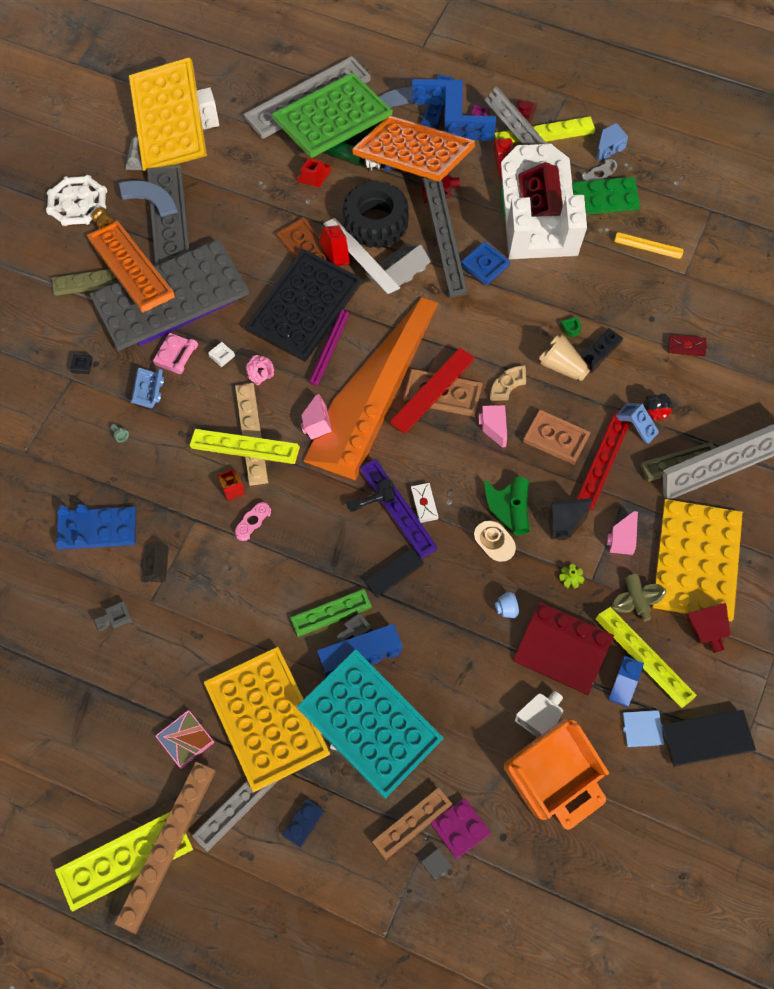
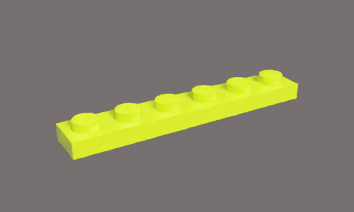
(555, 130)
(245, 446)
(642, 652)

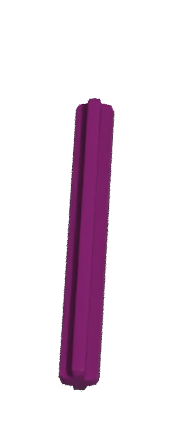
(329, 348)

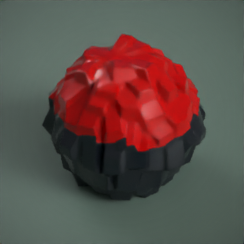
(658, 406)

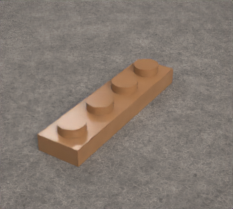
(412, 823)

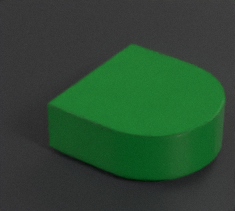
(571, 327)

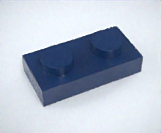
(303, 823)

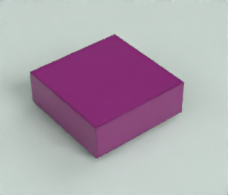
(480, 111)

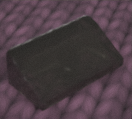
(155, 562)

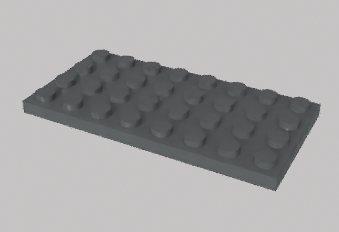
(200, 283)

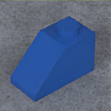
(626, 681)

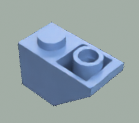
(612, 141)

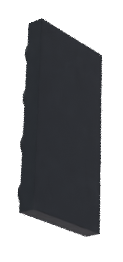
(708, 738)

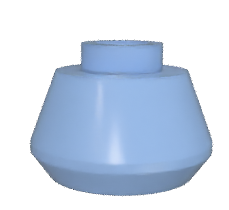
(507, 605)

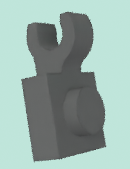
(116, 616)
(354, 627)

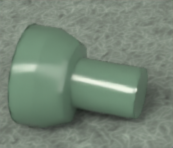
(120, 434)

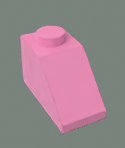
(316, 418)
(494, 423)
(624, 535)

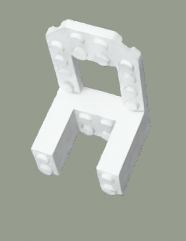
(543, 234)

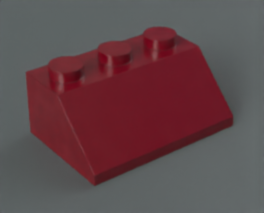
(543, 188)

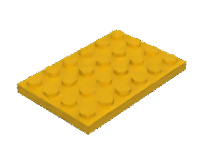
(167, 114)
(698, 557)
(262, 719)

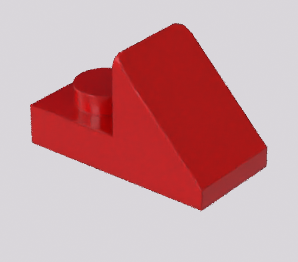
(231, 484)

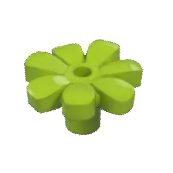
(571, 576)

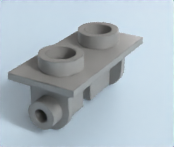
(134, 157)

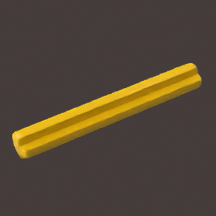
(649, 245)

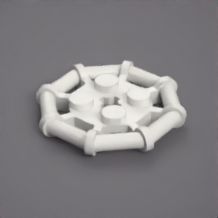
(72, 193)

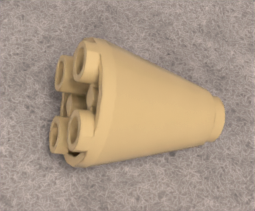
(564, 359)

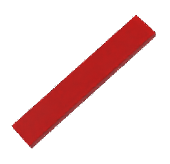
(432, 391)
(603, 460)

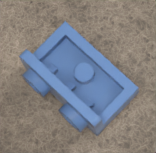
(147, 387)

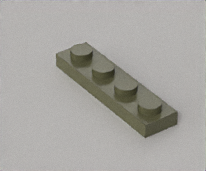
(83, 282)
(654, 468)

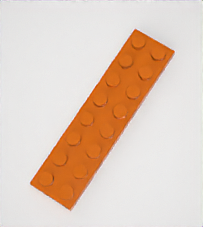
(130, 266)

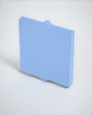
(643, 728)

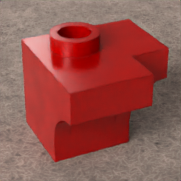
(314, 172)

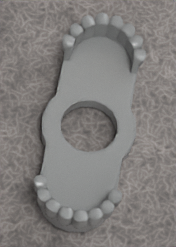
(607, 169)

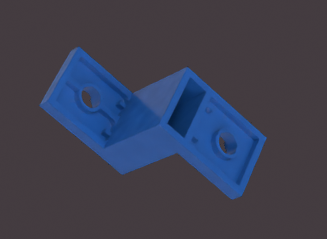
(450, 93)

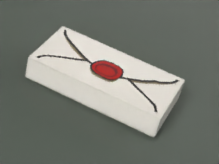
(424, 502)

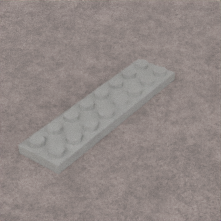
(261, 117)
(718, 463)

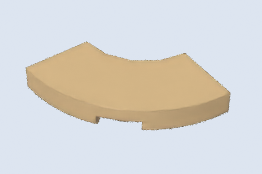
(507, 382)

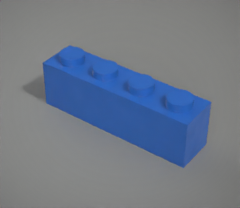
(372, 646)

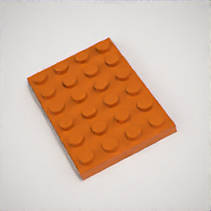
(414, 148)

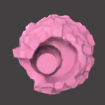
(259, 369)

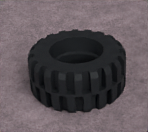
(376, 196)

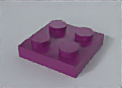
(460, 828)

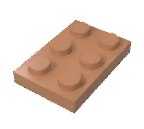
(557, 437)

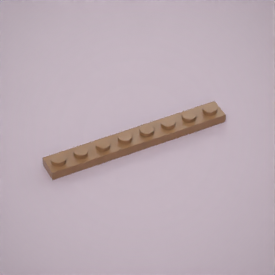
(165, 848)

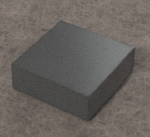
(436, 864)

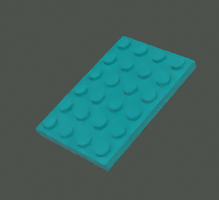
(370, 723)

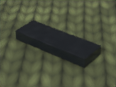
(394, 573)

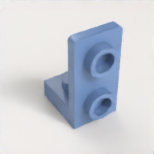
(640, 418)

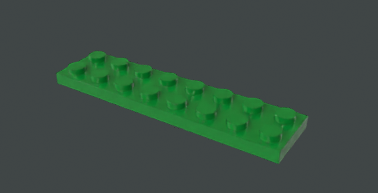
(604, 195)

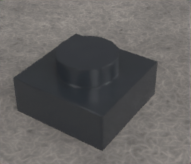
(81, 364)

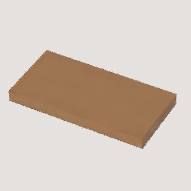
(459, 398)

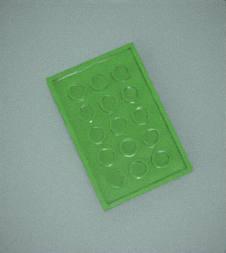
(332, 114)

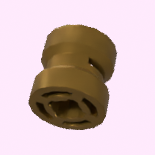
(101, 217)

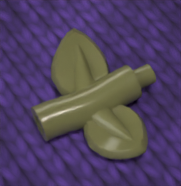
(638, 597)

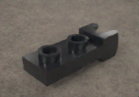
(601, 349)

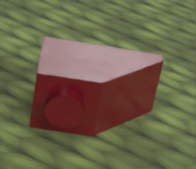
(526, 108)

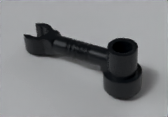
(385, 492)

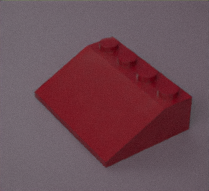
(563, 648)

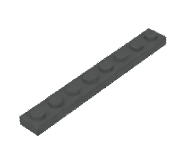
(445, 238)

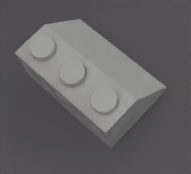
(404, 264)

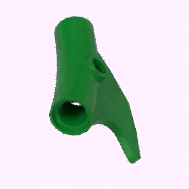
(510, 504)

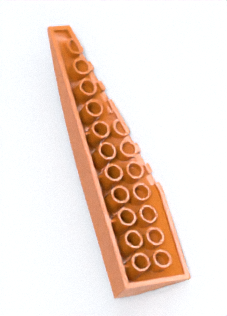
(366, 399)

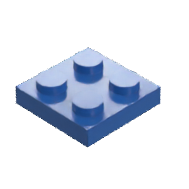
(485, 263)

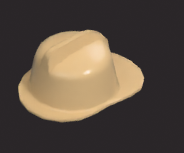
(495, 540)

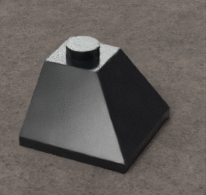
(567, 517)

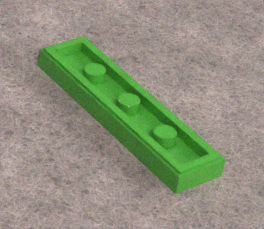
(330, 612)

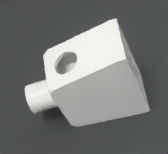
(540, 714)

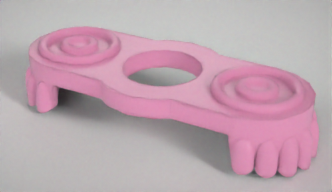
(244, 529)

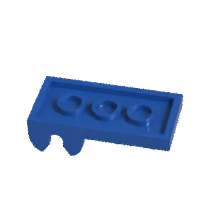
(95, 527)

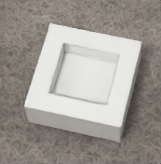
(221, 354)

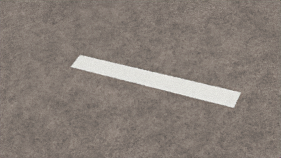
(366, 260)

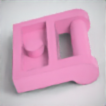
(170, 351)

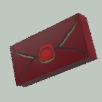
(687, 345)

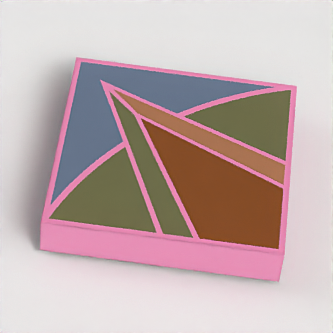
(184, 739)

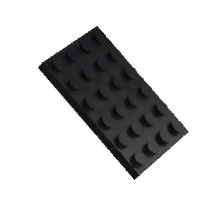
(303, 305)

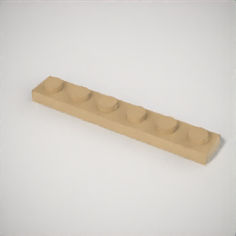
(251, 427)

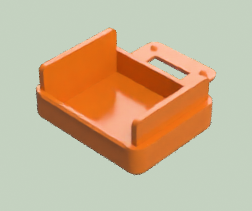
(557, 771)

